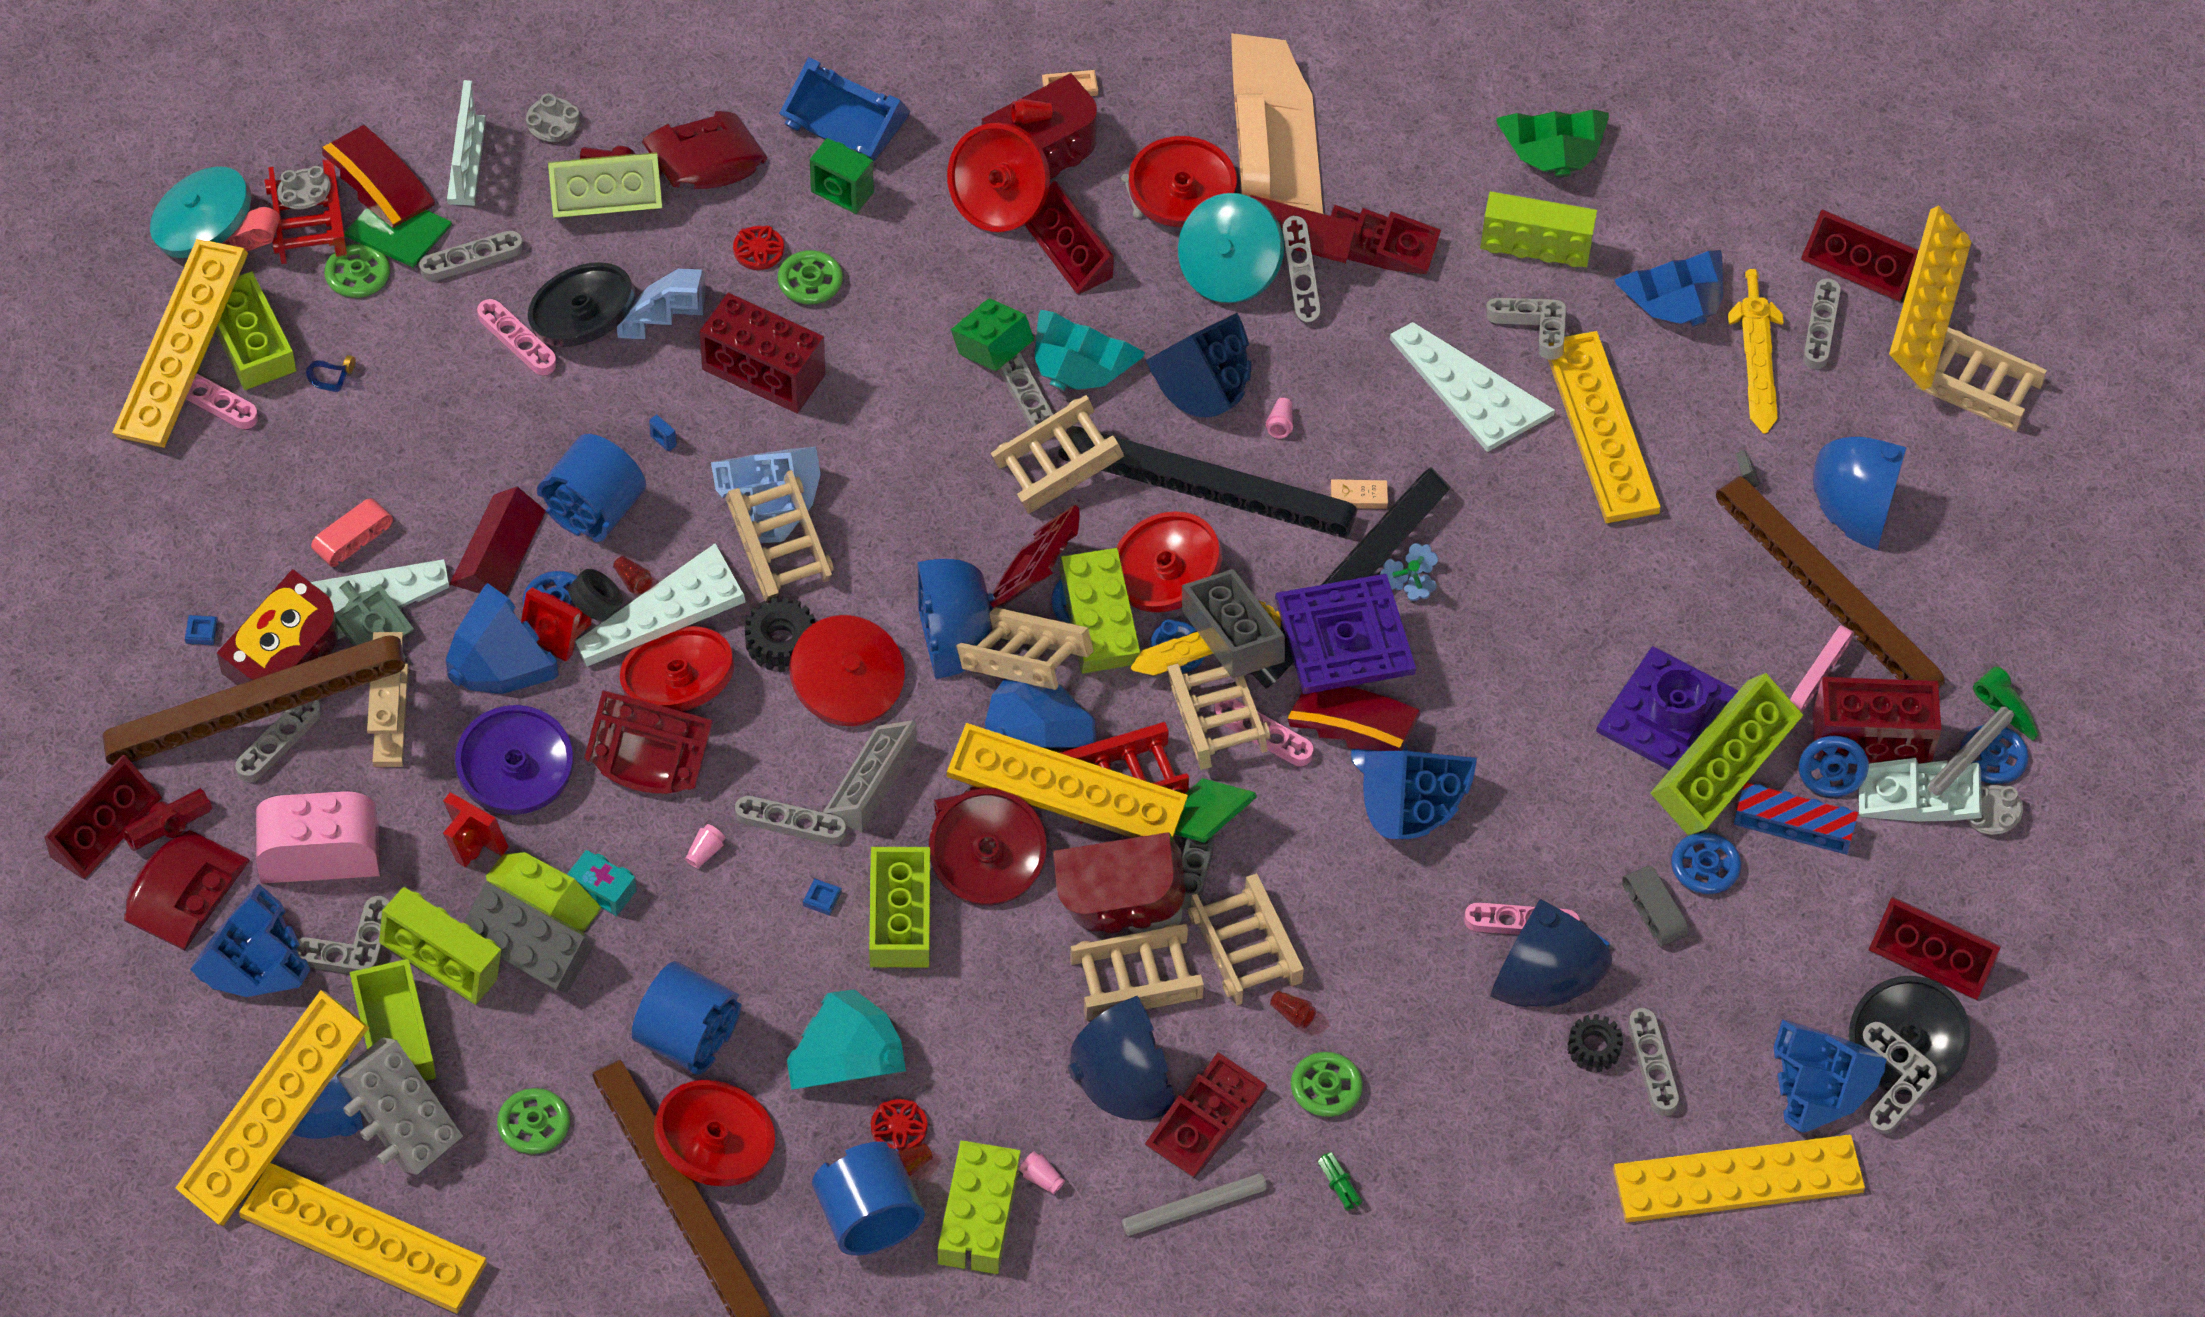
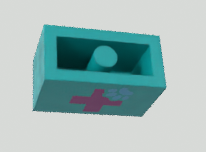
(604, 882)

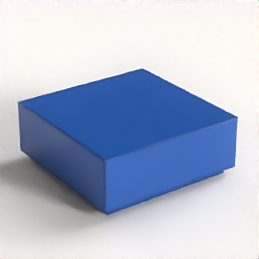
(662, 433)
(201, 630)
(822, 897)

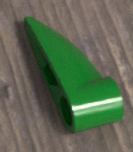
(1996, 692)

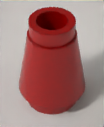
(1030, 111)

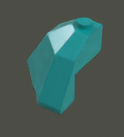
(1078, 354)
(845, 1043)

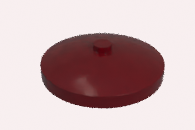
(987, 847)

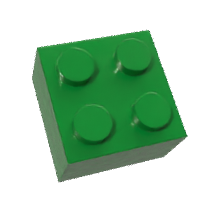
(841, 175)
(992, 334)

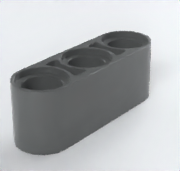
(1195, 878)
(1656, 905)

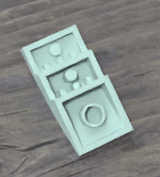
(1901, 792)

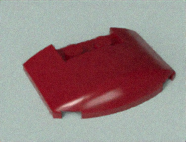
(706, 151)
(1037, 558)
(647, 744)
(181, 887)

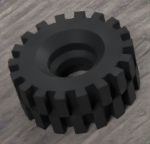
(770, 619)

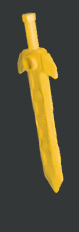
(1758, 350)
(1181, 650)

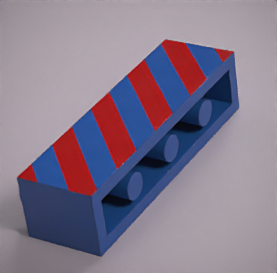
(1795, 818)

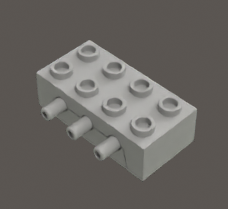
(397, 1107)

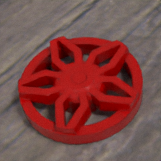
(758, 247)
(899, 1124)

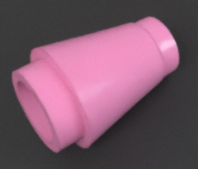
(1280, 419)
(705, 845)
(1041, 1172)

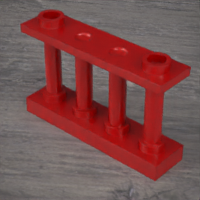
(330, 217)
(1127, 747)

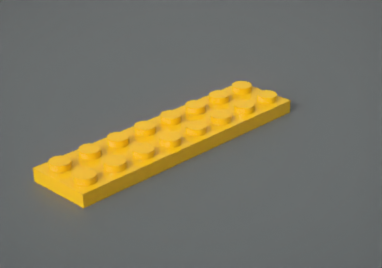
(1930, 297)
(180, 343)
(1603, 430)
(1065, 784)
(272, 1107)
(1738, 1178)
(363, 1238)

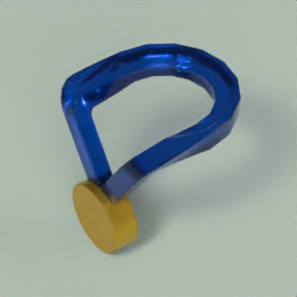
(347, 367)

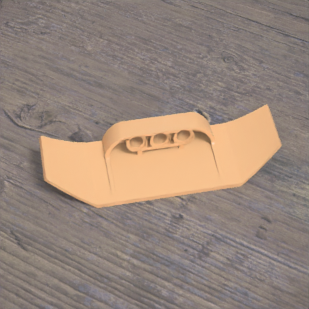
(1274, 124)

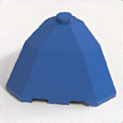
(1679, 289)
(497, 650)
(1039, 716)
(253, 950)
(1823, 1075)

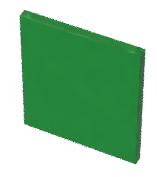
(404, 242)
(1210, 808)

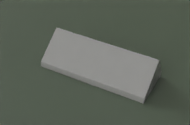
(873, 773)

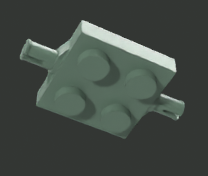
(370, 613)

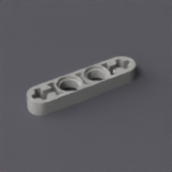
(469, 252)
(1305, 268)
(1822, 324)
(1029, 391)
(274, 736)
(792, 815)
(1651, 1062)

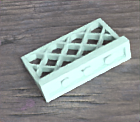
(466, 151)

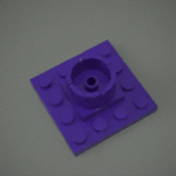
(1345, 633)
(1664, 708)

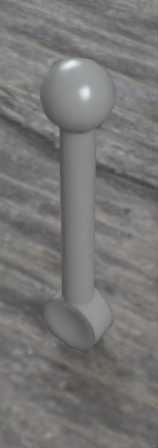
(1136, 213)

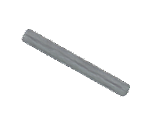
(1970, 751)
(1194, 1204)

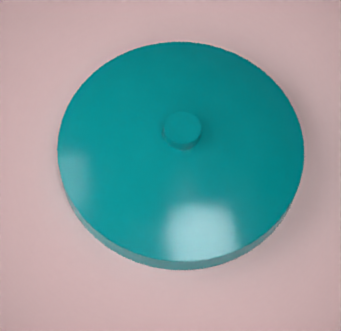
(201, 207)
(1231, 248)

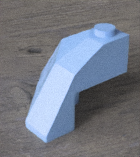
(674, 294)
(766, 471)

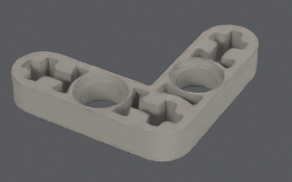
(1508, 312)
(351, 952)
(1908, 1071)

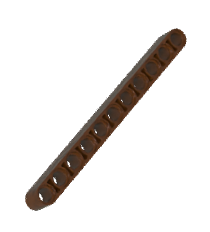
(1826, 582)
(254, 700)
(680, 1194)

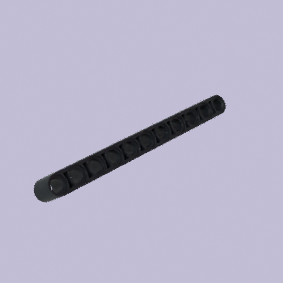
(1224, 485)
(1376, 547)

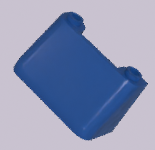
(842, 110)

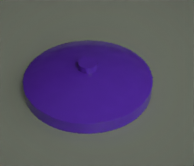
(514, 759)

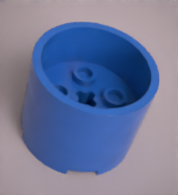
(592, 487)
(686, 1017)
(868, 1199)

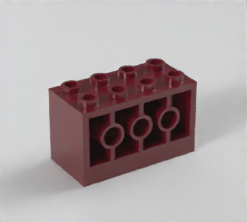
(762, 352)
(1882, 715)

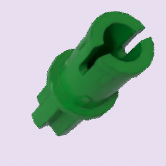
(1339, 1181)

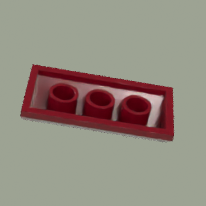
(1328, 235)
(1071, 242)
(1860, 255)
(499, 542)
(97, 819)
(1935, 948)

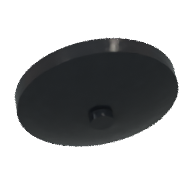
(581, 304)
(1923, 1016)

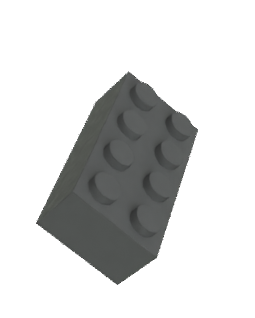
(1233, 623)
(530, 936)

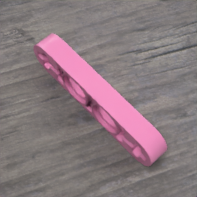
(518, 336)
(228, 413)
(1821, 667)
(1288, 754)
(1519, 913)

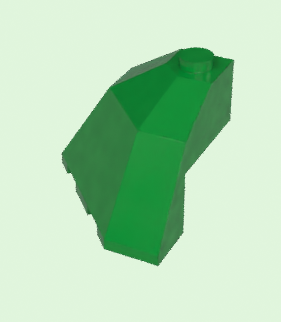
(1555, 139)

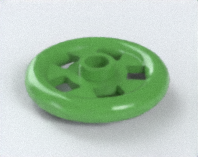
(810, 270)
(361, 288)
(1318, 1105)
(537, 1143)

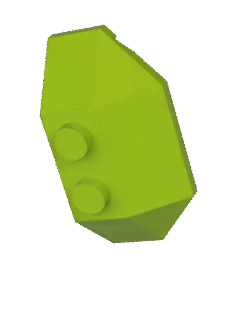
(545, 888)

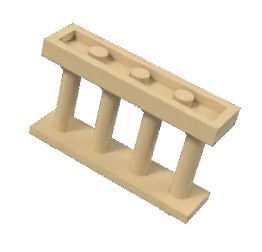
(1976, 400)
(1069, 475)
(761, 556)
(1022, 630)
(388, 714)
(1197, 726)
(1264, 918)
(1156, 992)

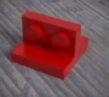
(554, 622)
(471, 831)

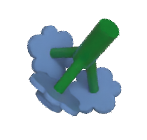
(1419, 560)

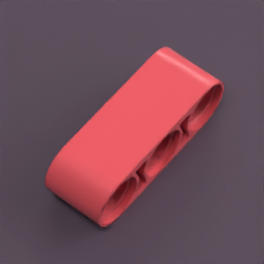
(255, 230)
(351, 531)

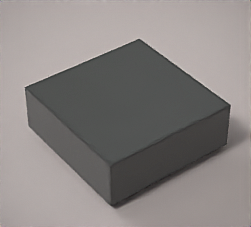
(1747, 468)

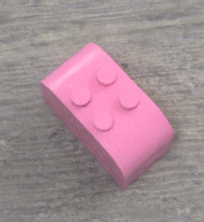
(317, 837)

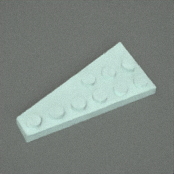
(1476, 395)
(402, 584)
(683, 598)

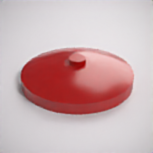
(1177, 176)
(998, 177)
(1164, 555)
(679, 668)
(847, 670)
(714, 1133)

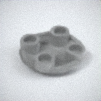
(552, 119)
(303, 187)
(2000, 810)

